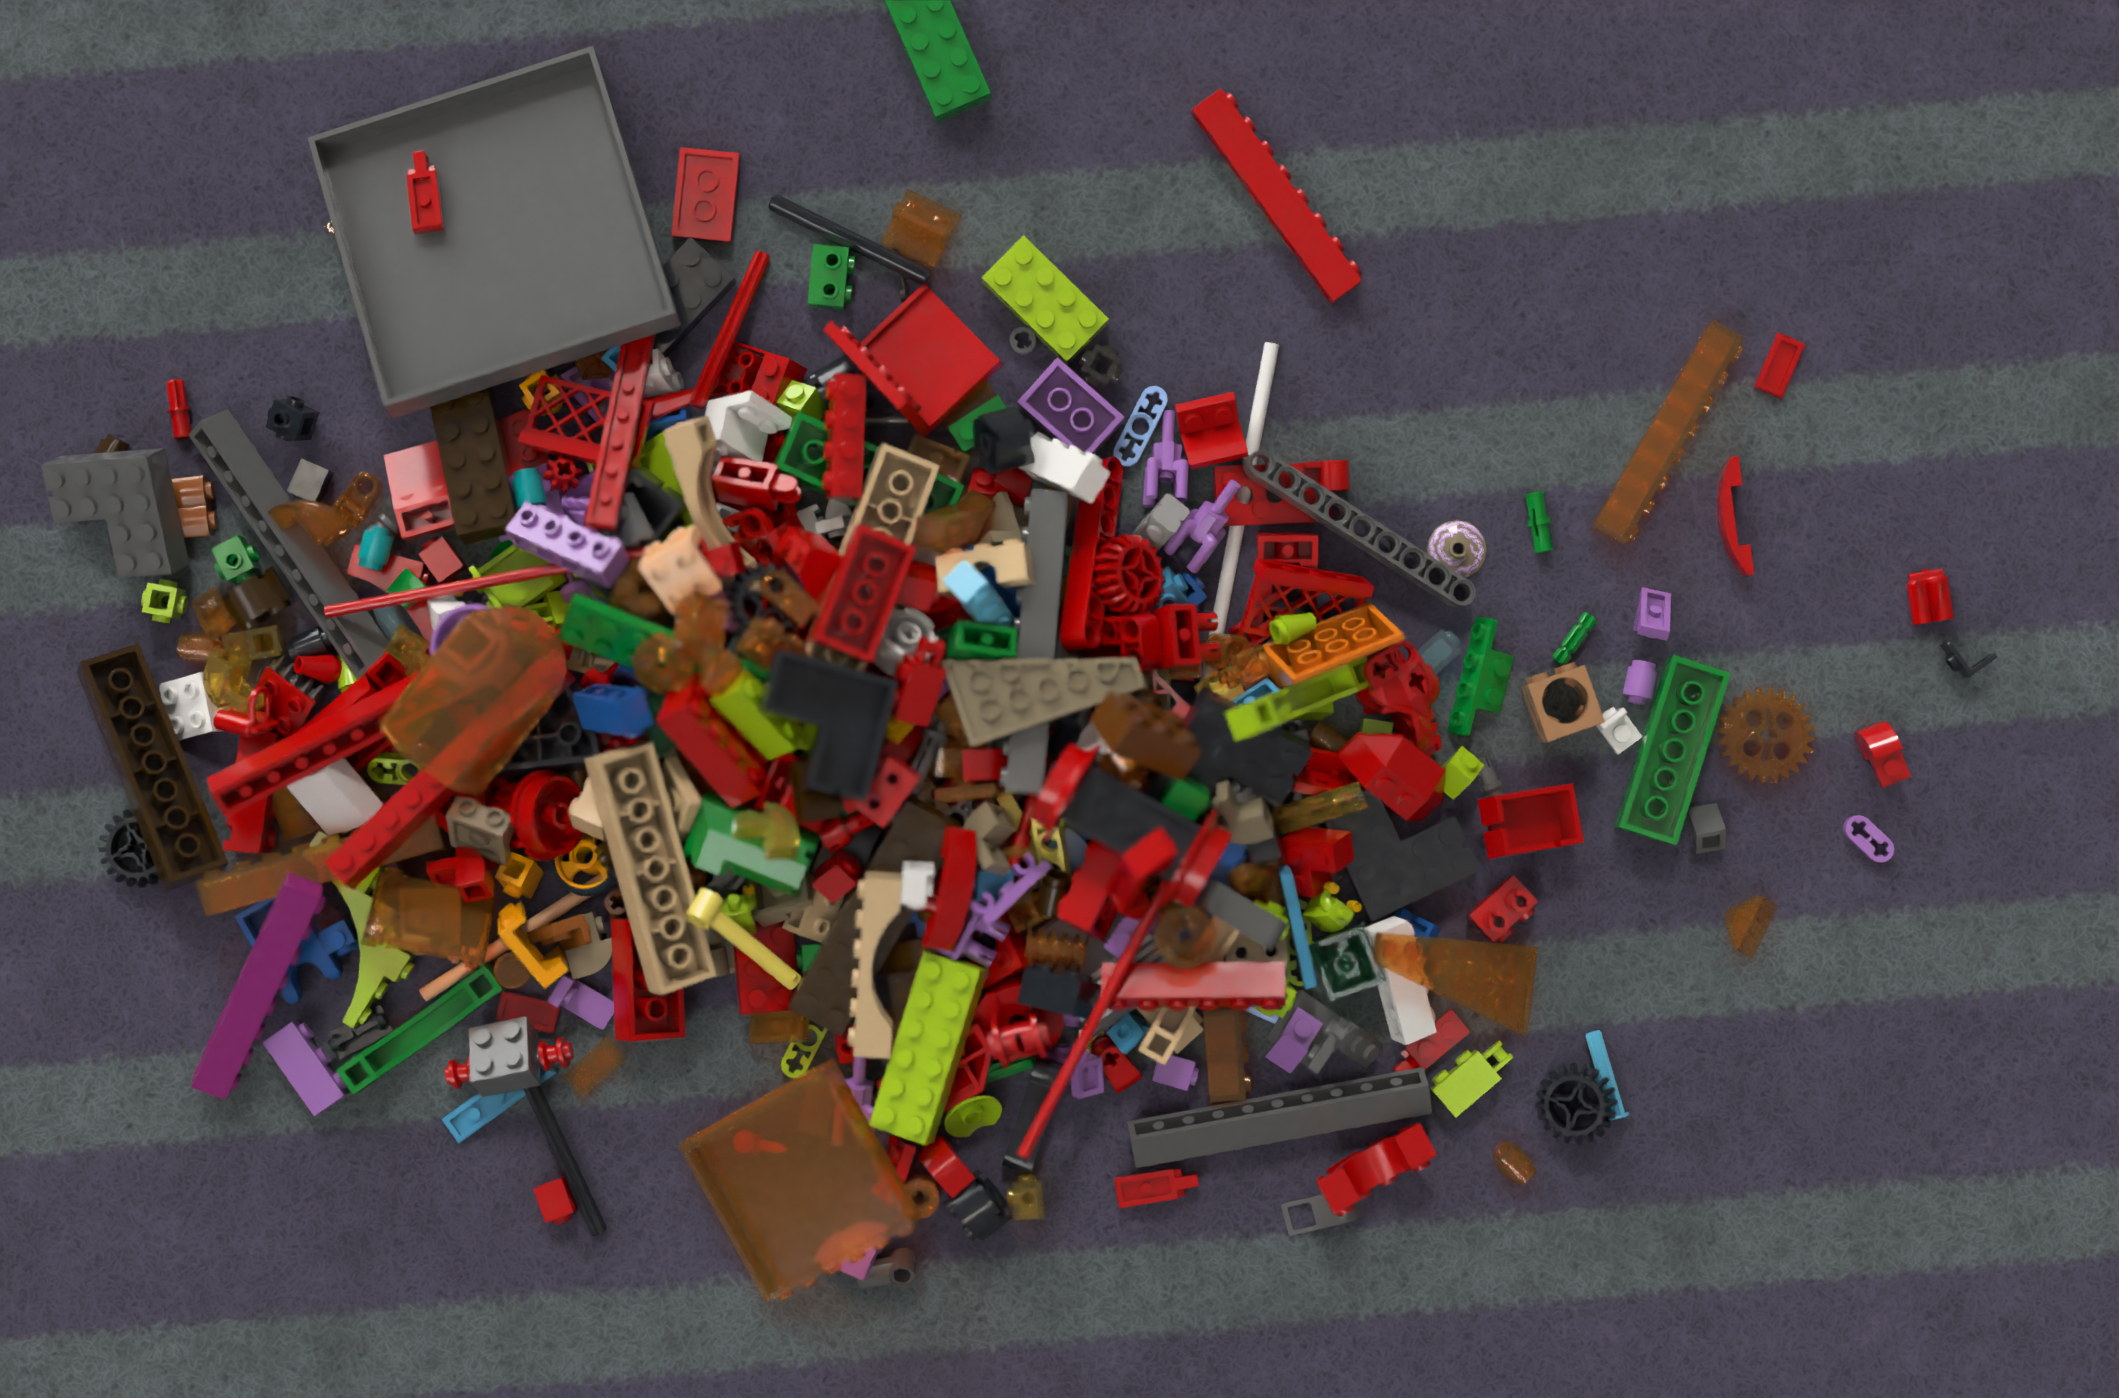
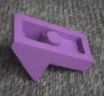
(1653, 614)
(1294, 1040)

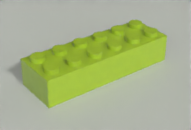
(928, 1047)

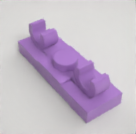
(1009, 892)

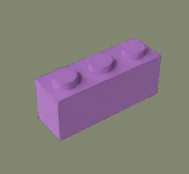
(306, 1067)

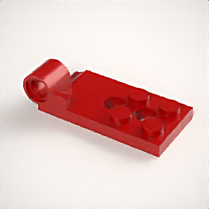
(1260, 511)

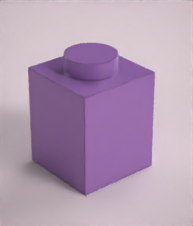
(1177, 1072)

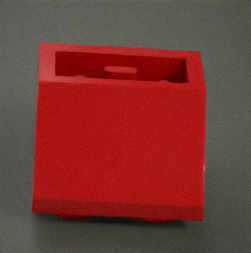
(778, 790)

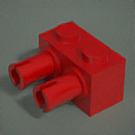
(1180, 636)
(1503, 909)

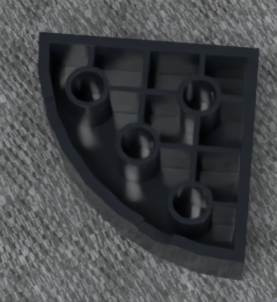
(555, 742)

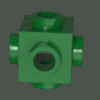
(229, 552)

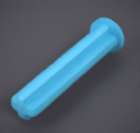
(1602, 1062)

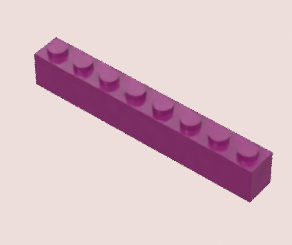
(257, 985)

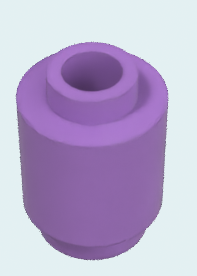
(1640, 682)

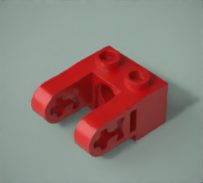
(1287, 548)
(1010, 956)

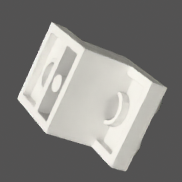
(743, 424)

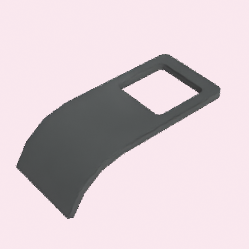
(1322, 1214)

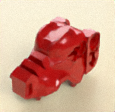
(762, 531)
(1403, 691)

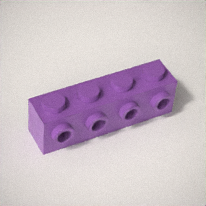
(568, 544)

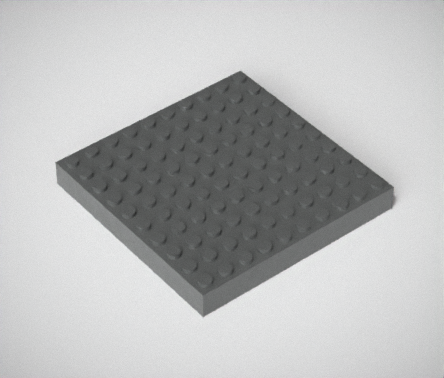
(538, 243)

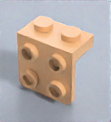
(678, 568)

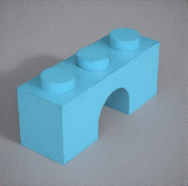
(977, 596)

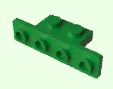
(1482, 678)

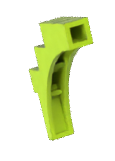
(376, 962)

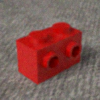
(889, 791)

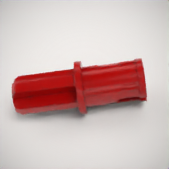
(178, 409)

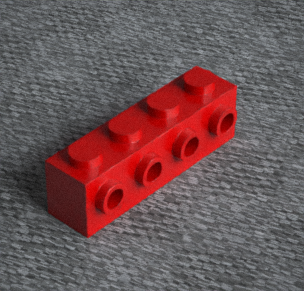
(845, 436)

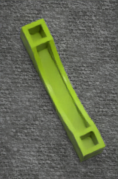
(1297, 699)

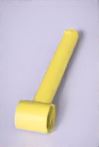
(706, 913)

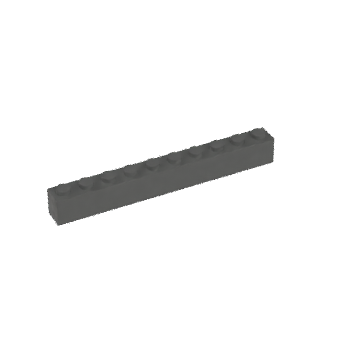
(301, 561)
(1037, 629)
(1280, 1117)

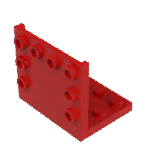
(920, 359)

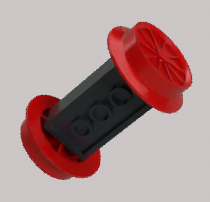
(1122, 817)

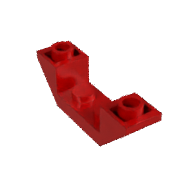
(1146, 858)

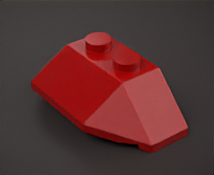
(1396, 773)
(971, 1070)

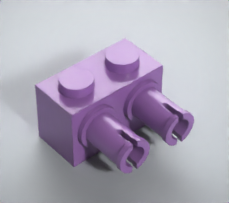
(968, 947)

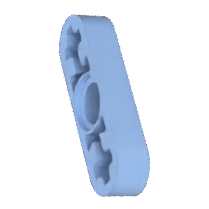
(1157, 409)

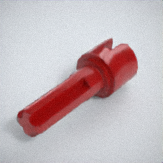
(840, 831)

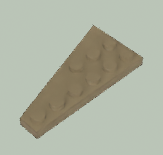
(1019, 694)

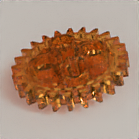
(1793, 738)

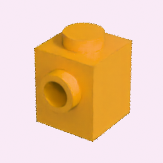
(519, 876)

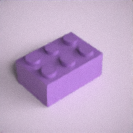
(1070, 409)

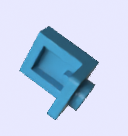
(1128, 1032)

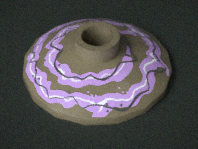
(1461, 532)

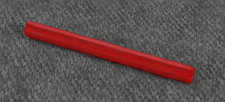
(729, 330)

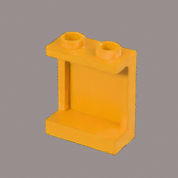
(543, 968)

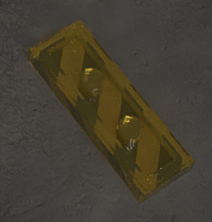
(1320, 808)

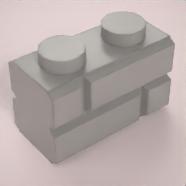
(1162, 521)

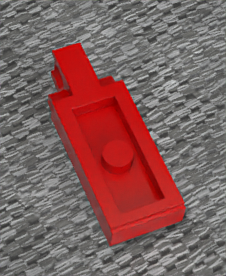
(424, 195)
(1430, 1048)
(1153, 1186)

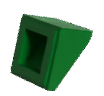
(405, 582)

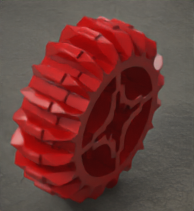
(1129, 574)

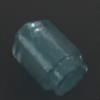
(390, 618)

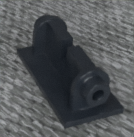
(349, 1040)

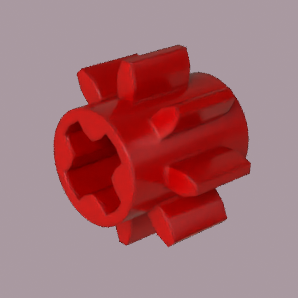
(563, 482)

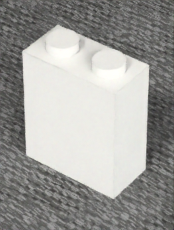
(336, 798)

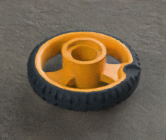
(565, 871)

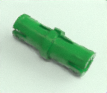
(1539, 522)

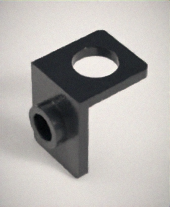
(1957, 663)

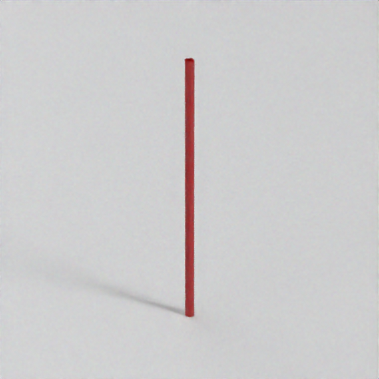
(455, 587)
(1094, 1019)

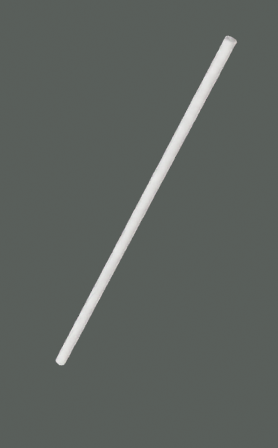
(1235, 533)

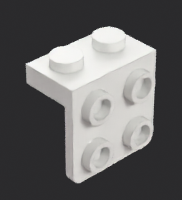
(189, 706)

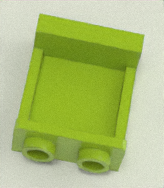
(520, 593)

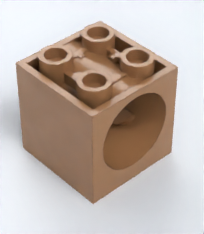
(1586, 714)

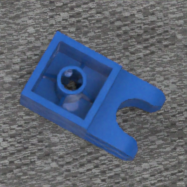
(312, 950)

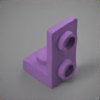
(583, 1001)
(1088, 1075)

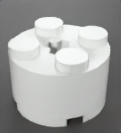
(901, 637)

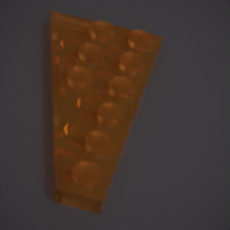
(1475, 974)

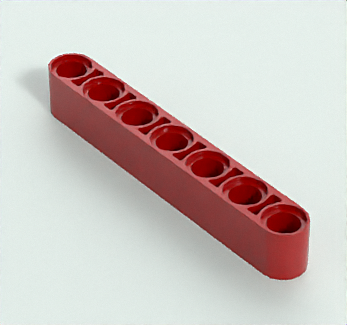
(1094, 526)

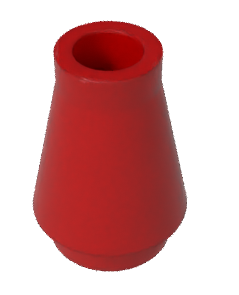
(320, 667)

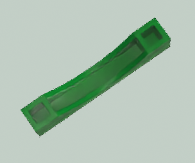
(420, 1029)

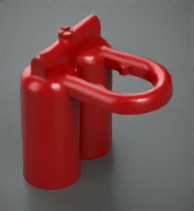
(1929, 596)
(249, 723)

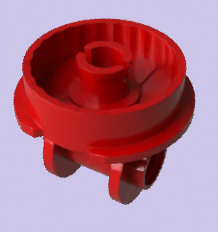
(540, 814)
(1011, 1037)

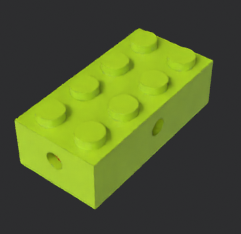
(1045, 300)

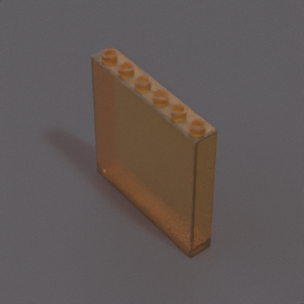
(800, 1182)

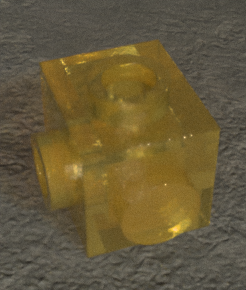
(1026, 1197)

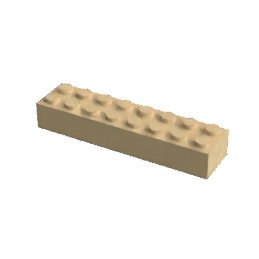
(890, 504)
(650, 866)

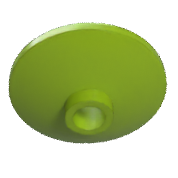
(972, 1115)

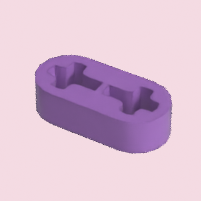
(1873, 834)

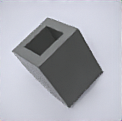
(1706, 828)

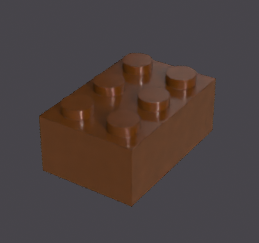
(1146, 735)

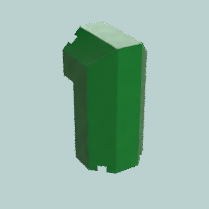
(717, 851)

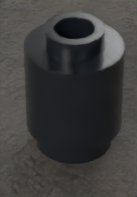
(309, 643)

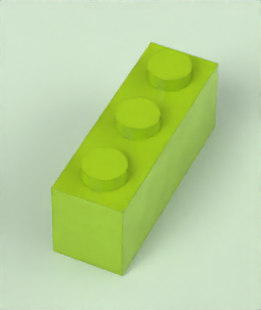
(766, 732)

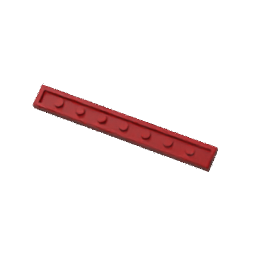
(619, 434)

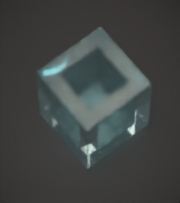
(1440, 650)

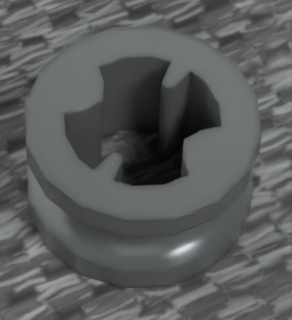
(1014, 343)

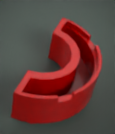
(1378, 1164)

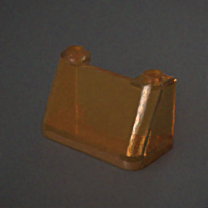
(428, 919)

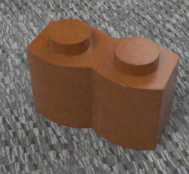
(194, 506)

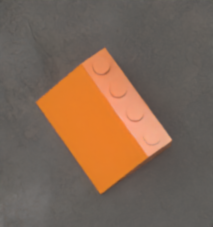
(1331, 645)

